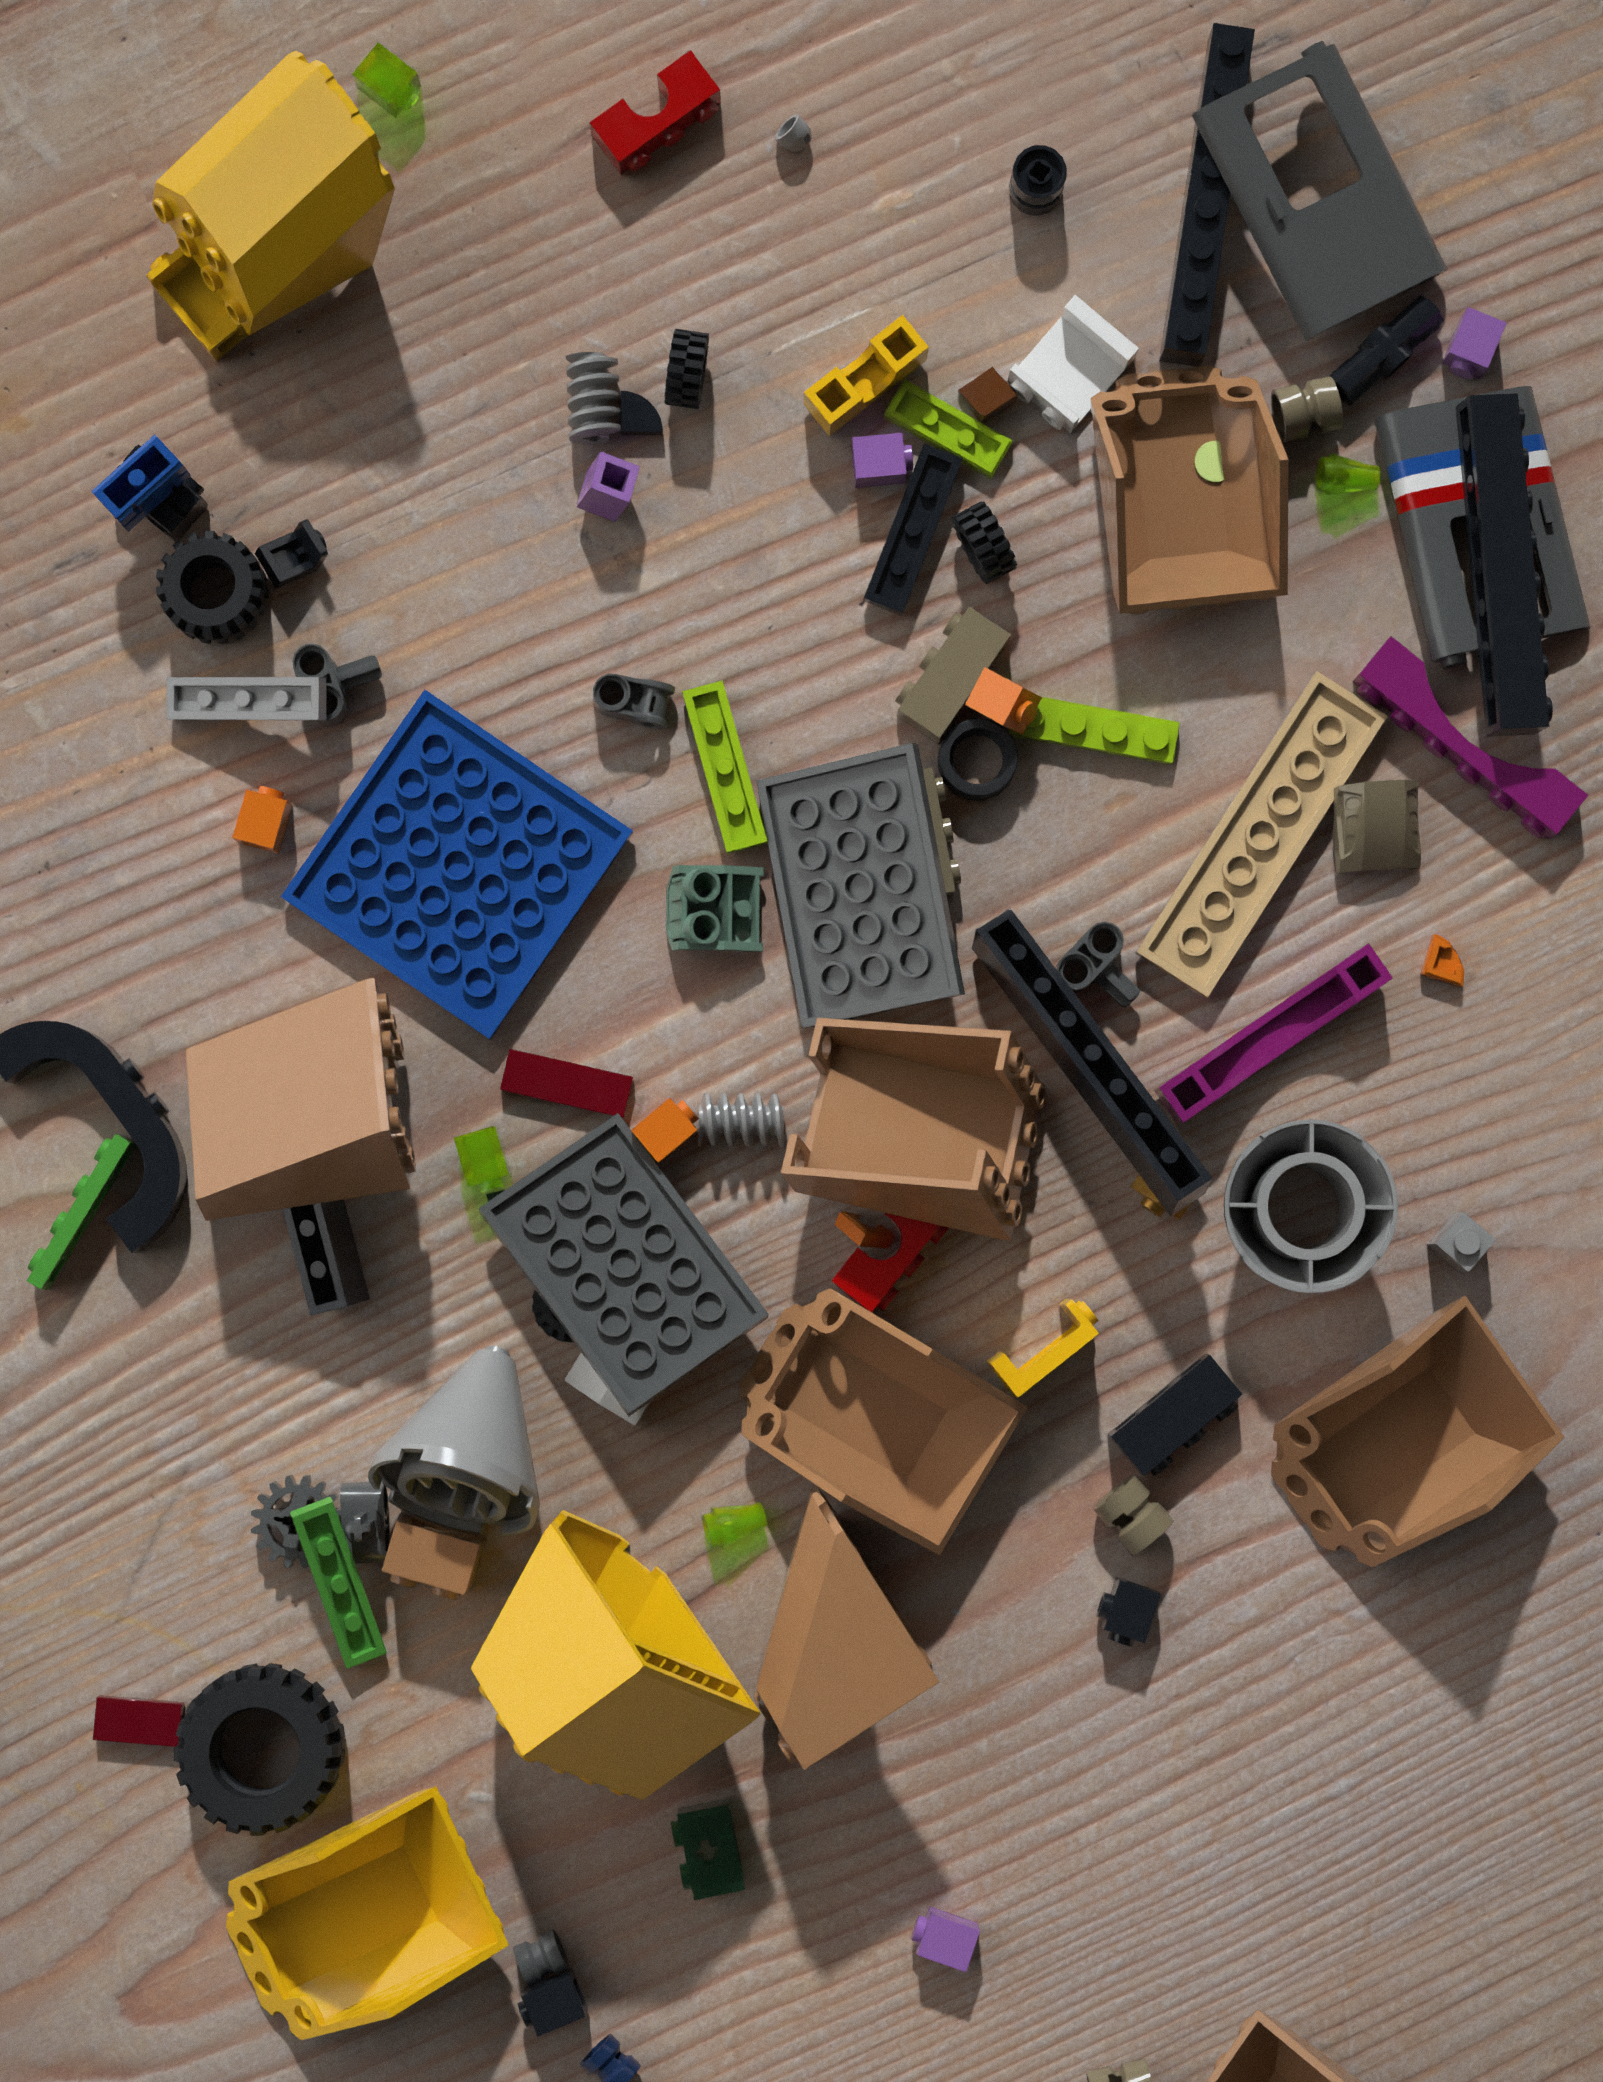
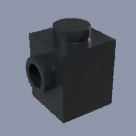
(1127, 1611)
(552, 2003)

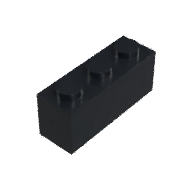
(326, 1256)
(1176, 1416)

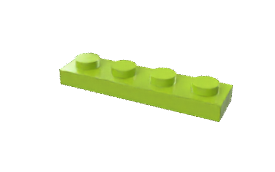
(1103, 731)
(724, 767)

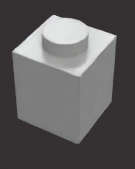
(1461, 1242)

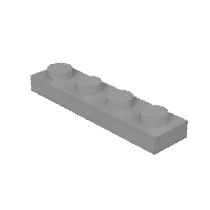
(246, 698)

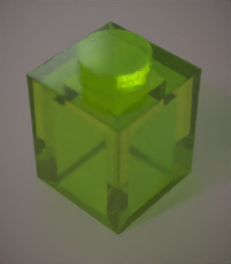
(387, 80)
(483, 1159)

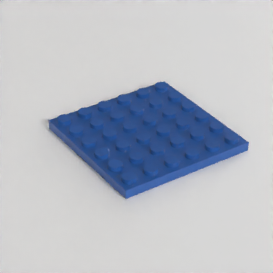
(457, 864)

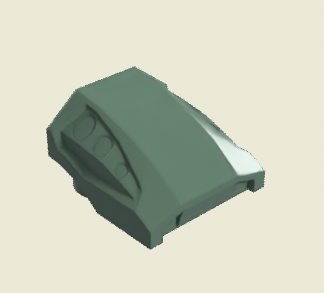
(713, 908)

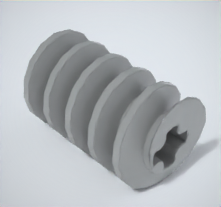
(591, 397)
(741, 1120)

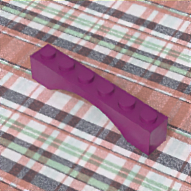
(1401, 685)
(1273, 1034)

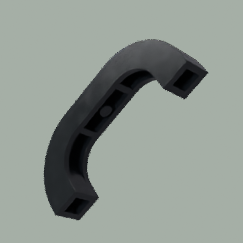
(141, 1114)

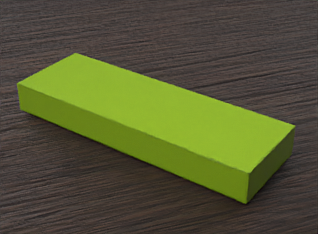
(947, 428)

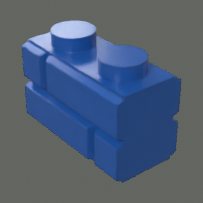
(141, 483)

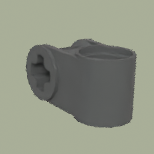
(636, 700)

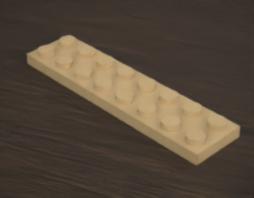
(1261, 835)

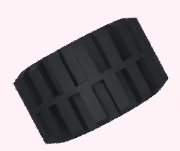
(188, 563)

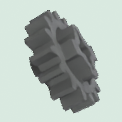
(275, 1517)

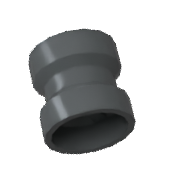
(541, 1958)

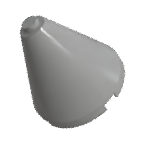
(465, 1452)

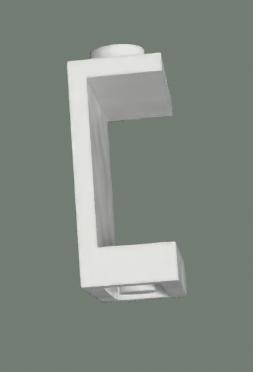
(1072, 365)

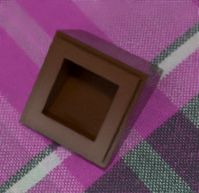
(988, 395)

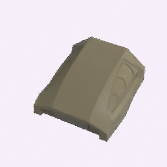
(1376, 826)

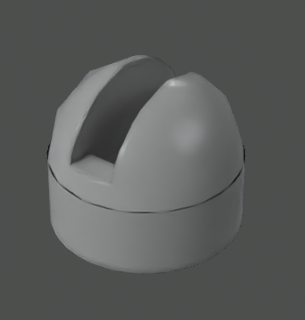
(794, 134)

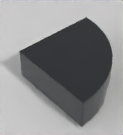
(639, 416)

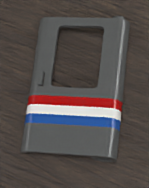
(1428, 493)

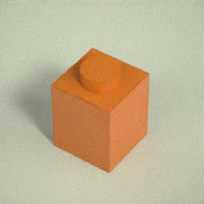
(1003, 701)
(263, 819)
(666, 1129)

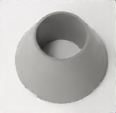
(1363, 1194)

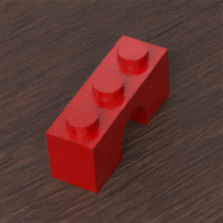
(632, 138)
(872, 1280)

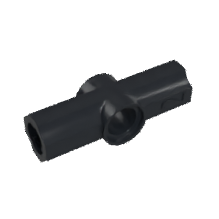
(1386, 349)

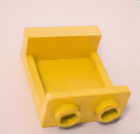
(198, 307)
(1079, 1334)

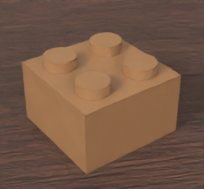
(433, 1557)

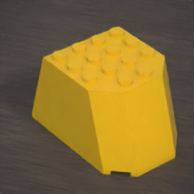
(606, 1666)

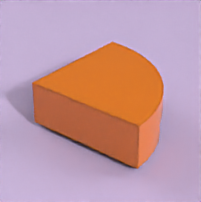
(1443, 962)
(861, 1234)

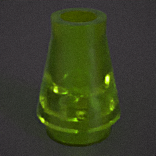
(1345, 475)
(732, 1523)

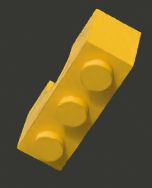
(881, 366)

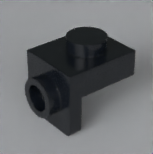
(293, 554)

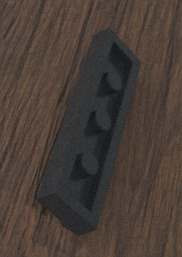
(913, 529)

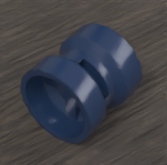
(609, 2062)

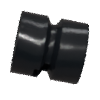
(1037, 180)

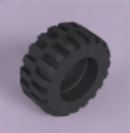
(214, 1785)

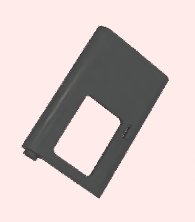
(1346, 246)

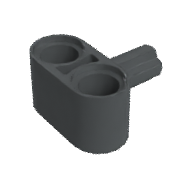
(337, 678)
(1100, 966)
(365, 1521)

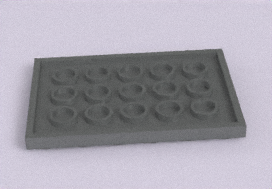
(860, 885)
(623, 1264)

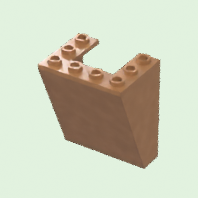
(299, 1107)
(920, 1123)

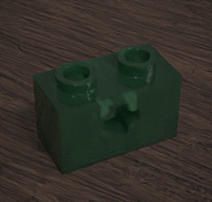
(724, 1871)

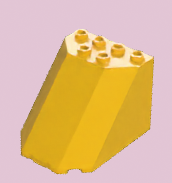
(280, 195)
(363, 1919)

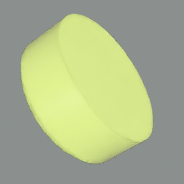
(1209, 462)

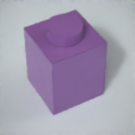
(1473, 344)
(880, 460)
(608, 486)
(945, 1938)

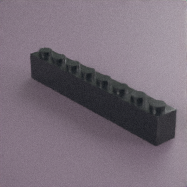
(1203, 209)
(1503, 565)
(1091, 1062)

